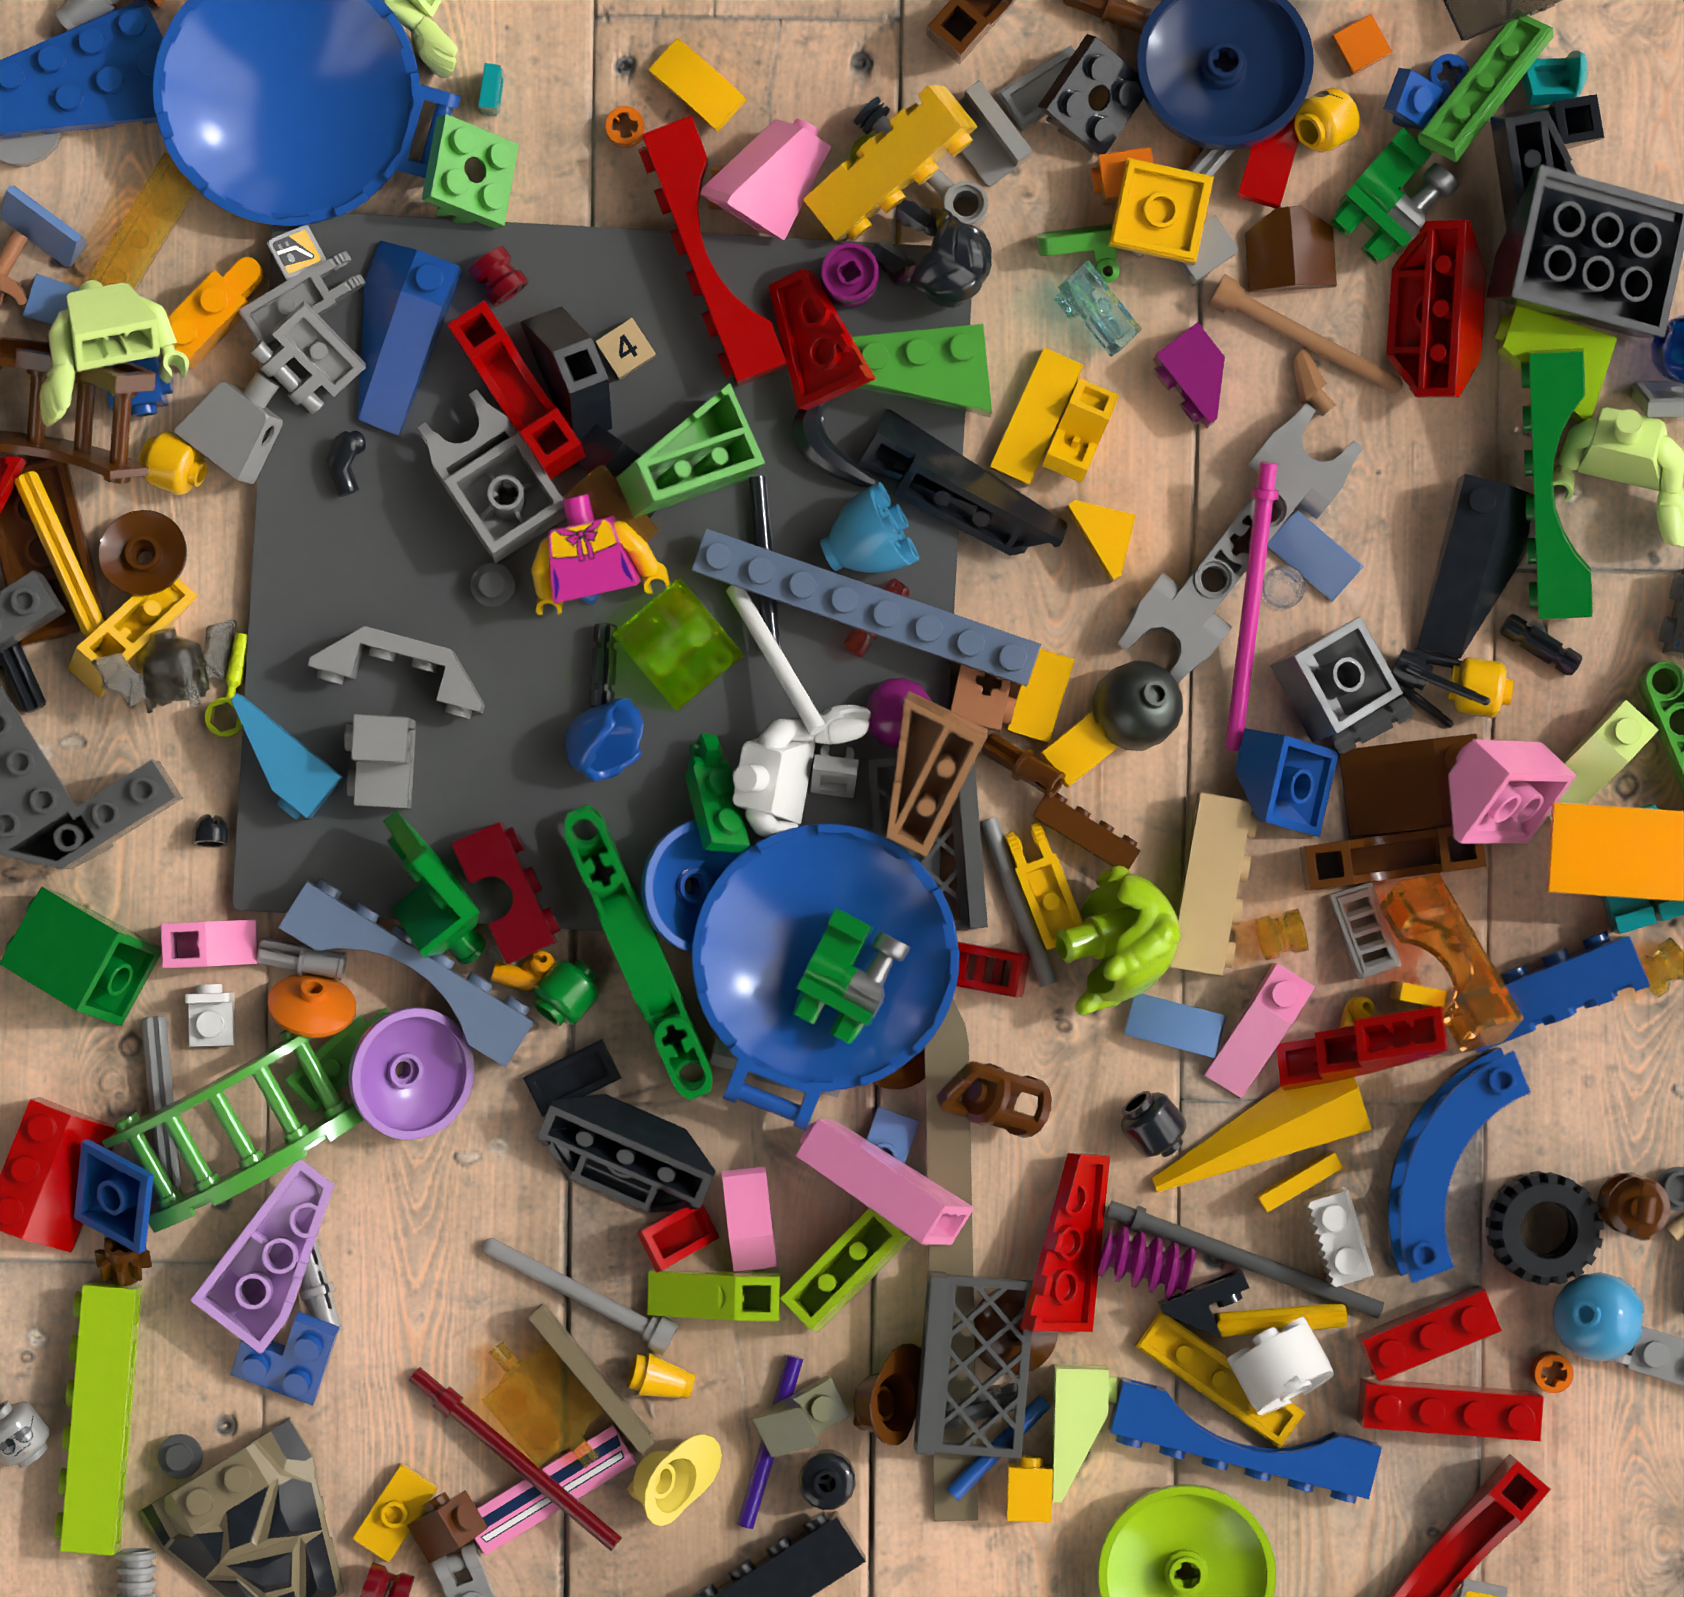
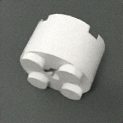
(1281, 1366)

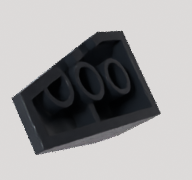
(1476, 561)

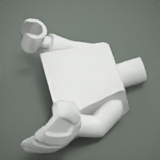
(778, 766)

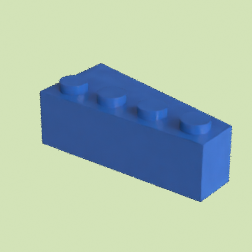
(1573, 981)

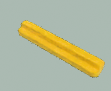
(1257, 1321)

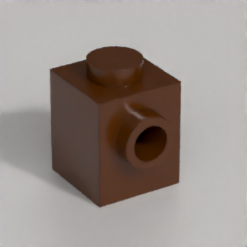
(446, 1525)

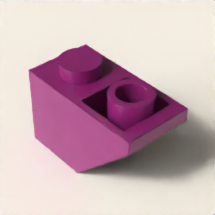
(1196, 371)

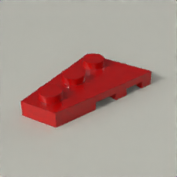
(815, 342)

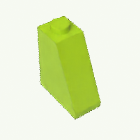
(1533, 330)

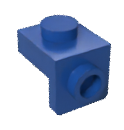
(1412, 99)

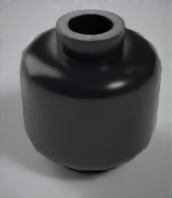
(1153, 1124)
(827, 1463)

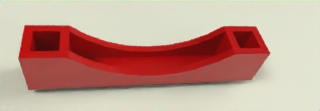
(680, 166)
(1475, 1531)

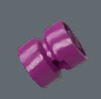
(850, 275)

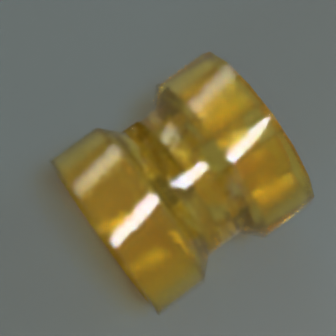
(1281, 934)
(1663, 967)

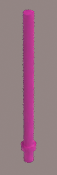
(1264, 496)

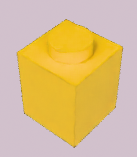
(1029, 1490)

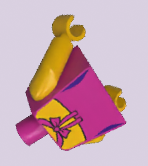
(591, 558)

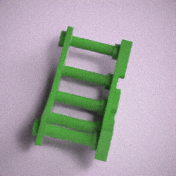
(253, 1163)

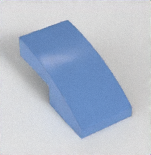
(1175, 1025)

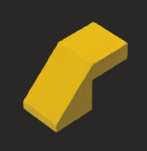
(1080, 430)

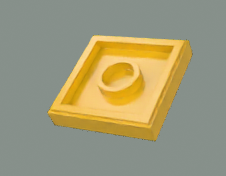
(1161, 211)

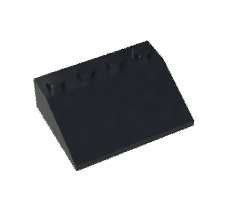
(1591, 254)

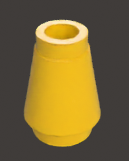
(659, 1378)

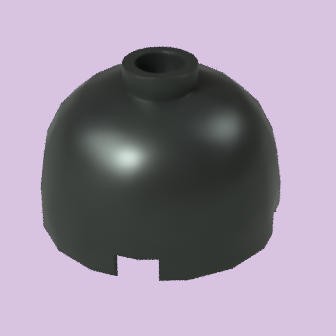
(1138, 705)

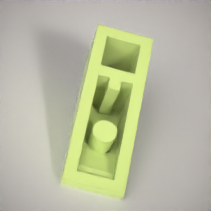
(1606, 751)
(1079, 1412)

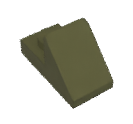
(800, 1418)

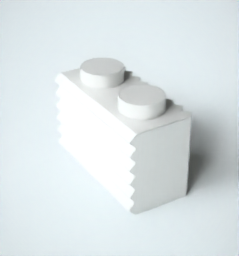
(1338, 1237)

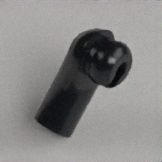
(340, 458)

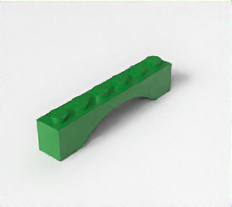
(1563, 576)

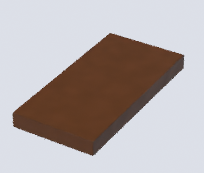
(23, 551)

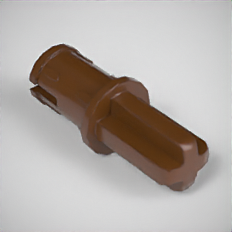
(1114, 11)
(1024, 765)

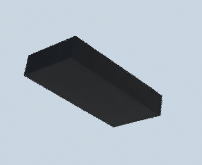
(573, 1076)

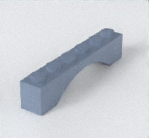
(329, 923)

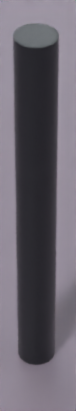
(763, 539)

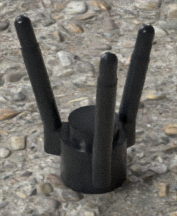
(1413, 673)

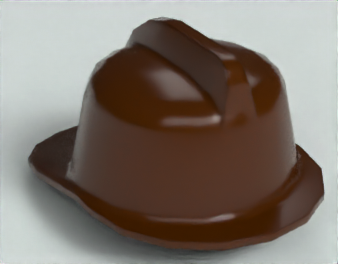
(888, 1399)

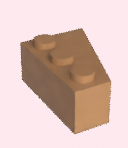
(930, 770)

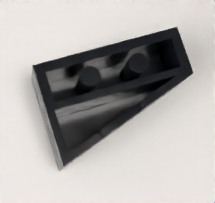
(1520, 144)

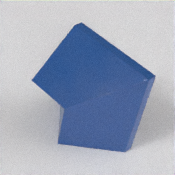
(113, 1196)

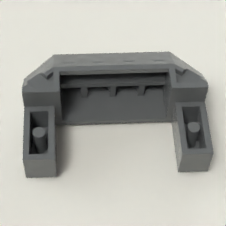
(36, 810)

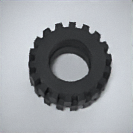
(1576, 1248)

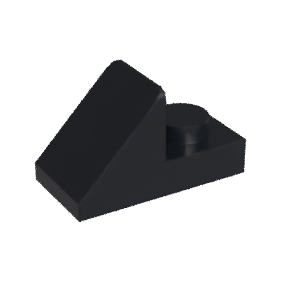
(1194, 1304)

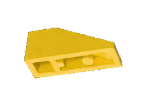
(129, 631)

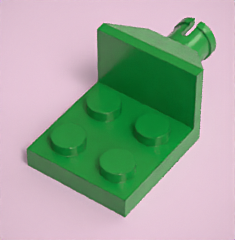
(439, 910)

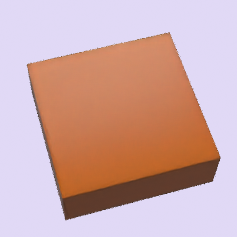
(1361, 44)

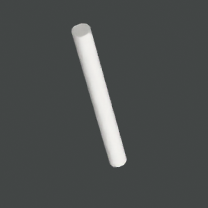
(776, 660)

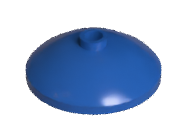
(667, 867)

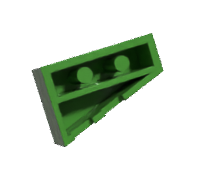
(931, 366)
(695, 458)

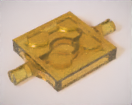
(543, 1405)

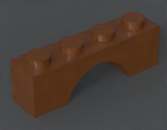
(1387, 858)

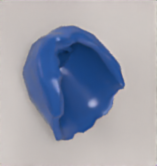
(605, 739)

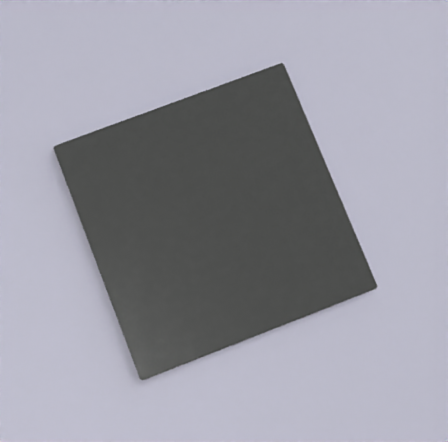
(407, 556)

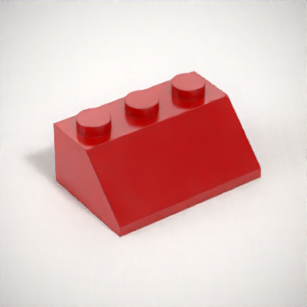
(43, 1171)

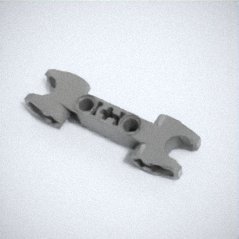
(1190, 609)

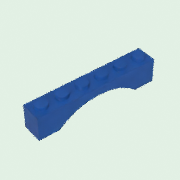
(1330, 1462)

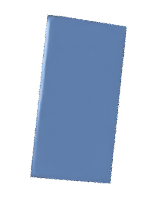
(41, 227)
(1314, 555)

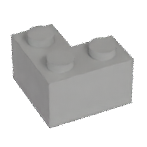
(383, 760)

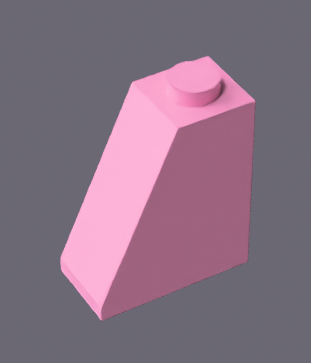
(770, 177)

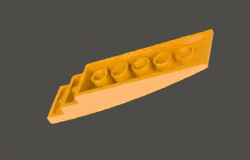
(1616, 852)

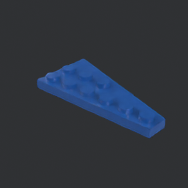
(83, 76)

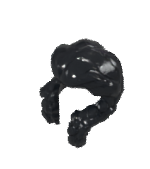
(953, 265)

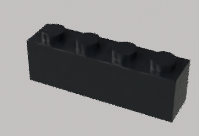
(796, 1565)

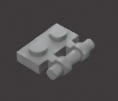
(316, 349)

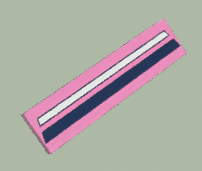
(526, 1506)

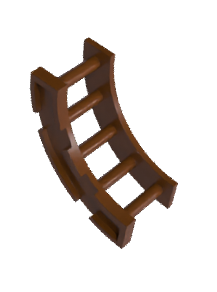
(120, 379)

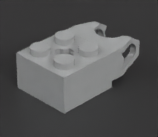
(492, 464)

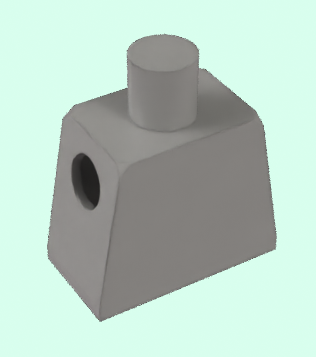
(235, 427)

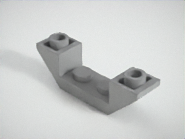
(344, 657)

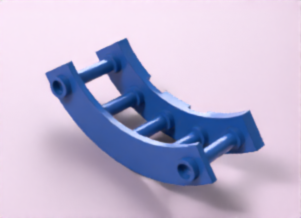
(1430, 1155)

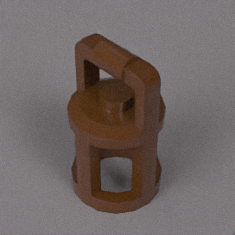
(991, 1095)
(1634, 1205)

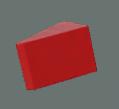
(676, 1236)

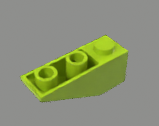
(715, 1295)

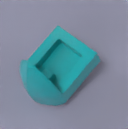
(1555, 79)

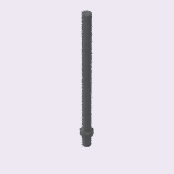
(1140, 1220)

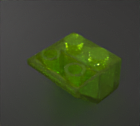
(678, 644)

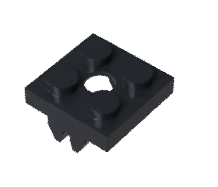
(1068, 96)

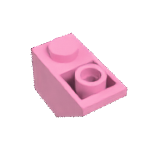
(209, 943)

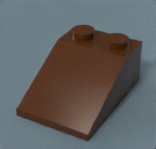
(1400, 785)

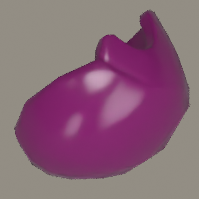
(887, 709)

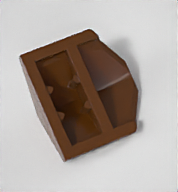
(1290, 252)

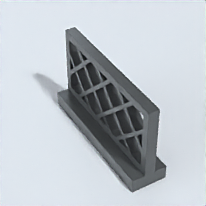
(966, 845)
(935, 1371)

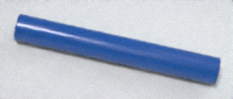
(983, 1464)

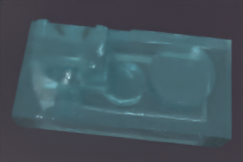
(1104, 314)

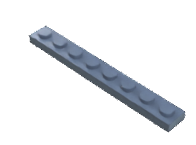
(866, 607)

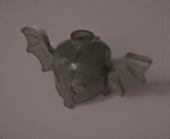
(169, 667)

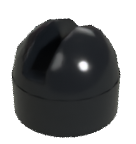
(210, 832)

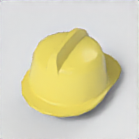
(673, 1479)

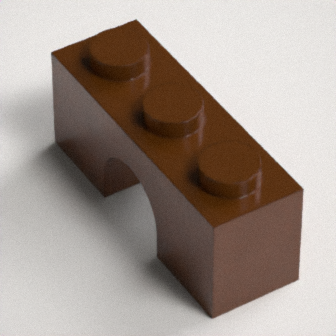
(964, 25)

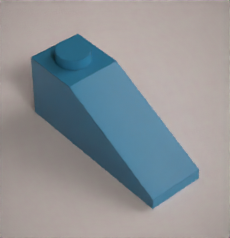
(289, 766)

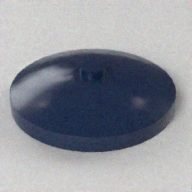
(1224, 69)

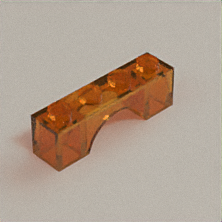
(1428, 916)

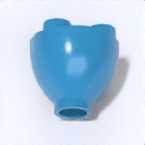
(869, 535)

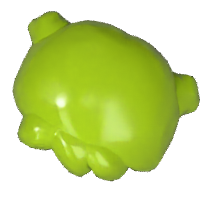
(1130, 932)

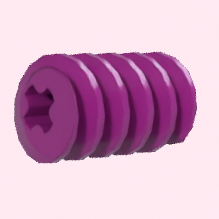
(1146, 1262)

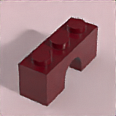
(526, 925)

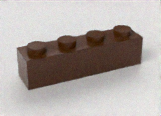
(1086, 833)

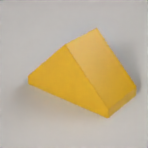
(1105, 532)

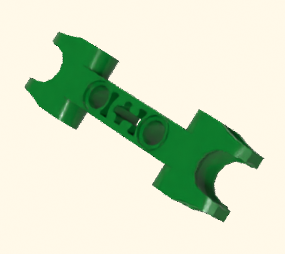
(639, 953)

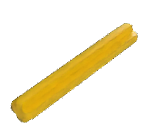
(59, 552)

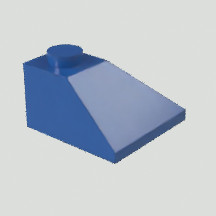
(1286, 779)

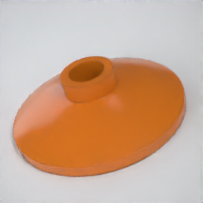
(311, 1005)

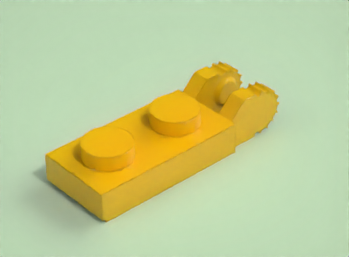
(1045, 887)

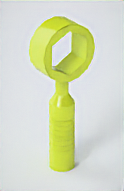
(234, 679)

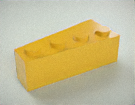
(891, 163)

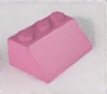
(1504, 790)

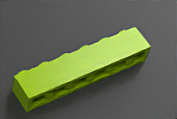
(99, 1419)

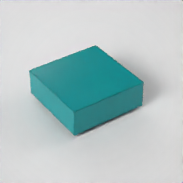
(491, 89)

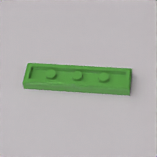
(1485, 87)

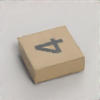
(626, 348)

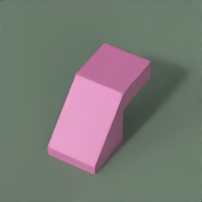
(749, 1219)

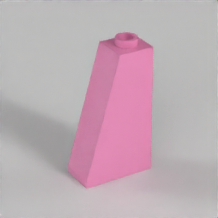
(884, 1183)

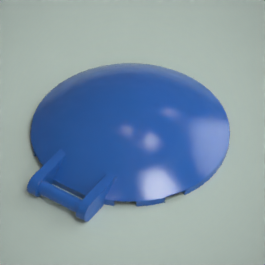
(291, 104)
(765, 928)

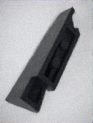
(957, 488)

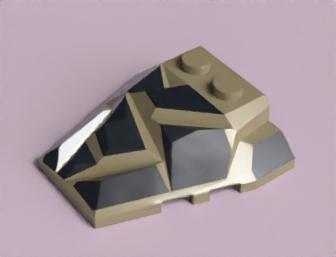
(252, 1523)

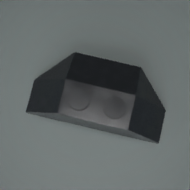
(627, 1153)

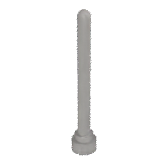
(655, 1331)

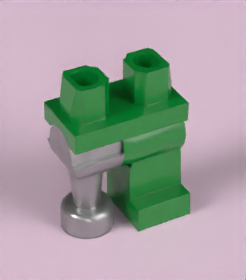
(1381, 203)
(838, 983)

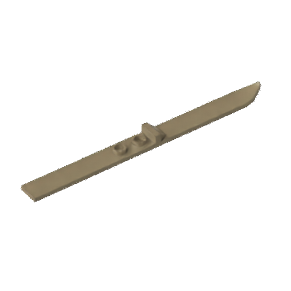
(950, 1167)

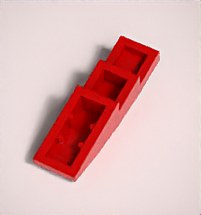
(1362, 1048)

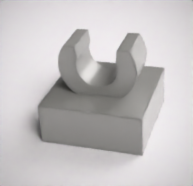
(834, 774)

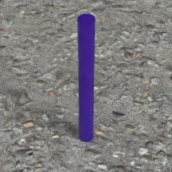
(764, 1461)

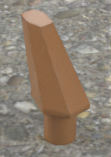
(1311, 382)

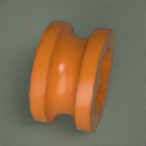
(615, 136)
(1546, 1360)

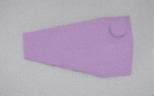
(264, 1268)

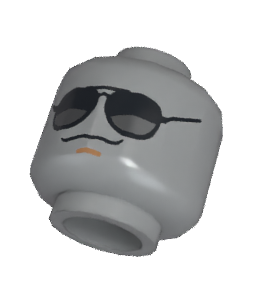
(21, 1434)

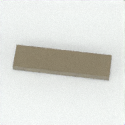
(592, 1378)

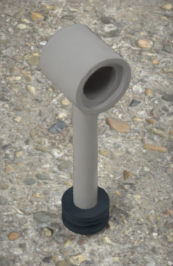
(873, 117)

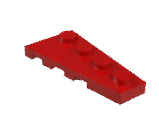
(1066, 1272)

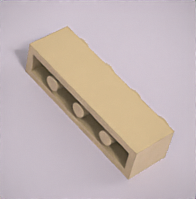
(1211, 883)

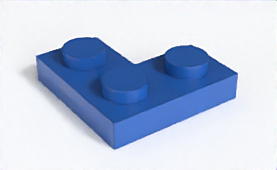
(293, 1368)

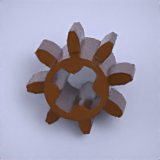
(121, 1263)

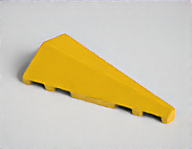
(1273, 1128)

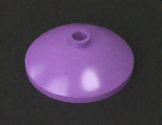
(434, 1077)

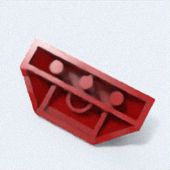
(1437, 310)

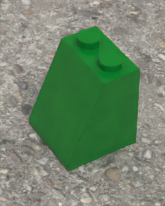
(80, 957)

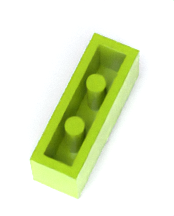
(844, 1269)

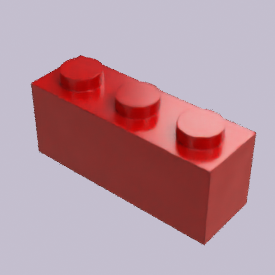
(1428, 1333)

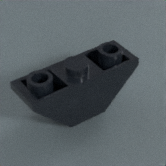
(570, 369)

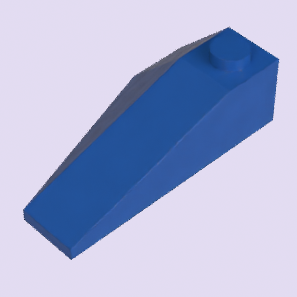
(402, 318)

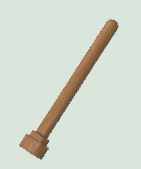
(1232, 297)

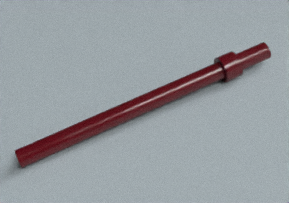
(449, 1404)

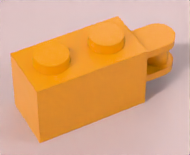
(213, 309)

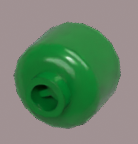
(566, 992)

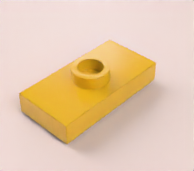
(396, 1508)

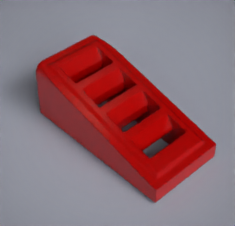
(1018, 971)

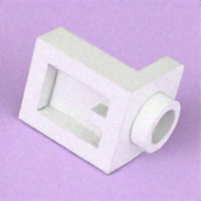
(211, 1016)

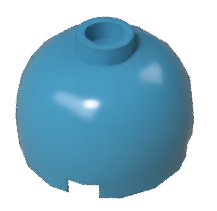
(1598, 1316)

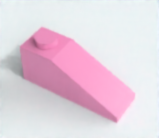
(1259, 1029)

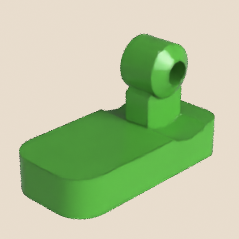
(1080, 240)

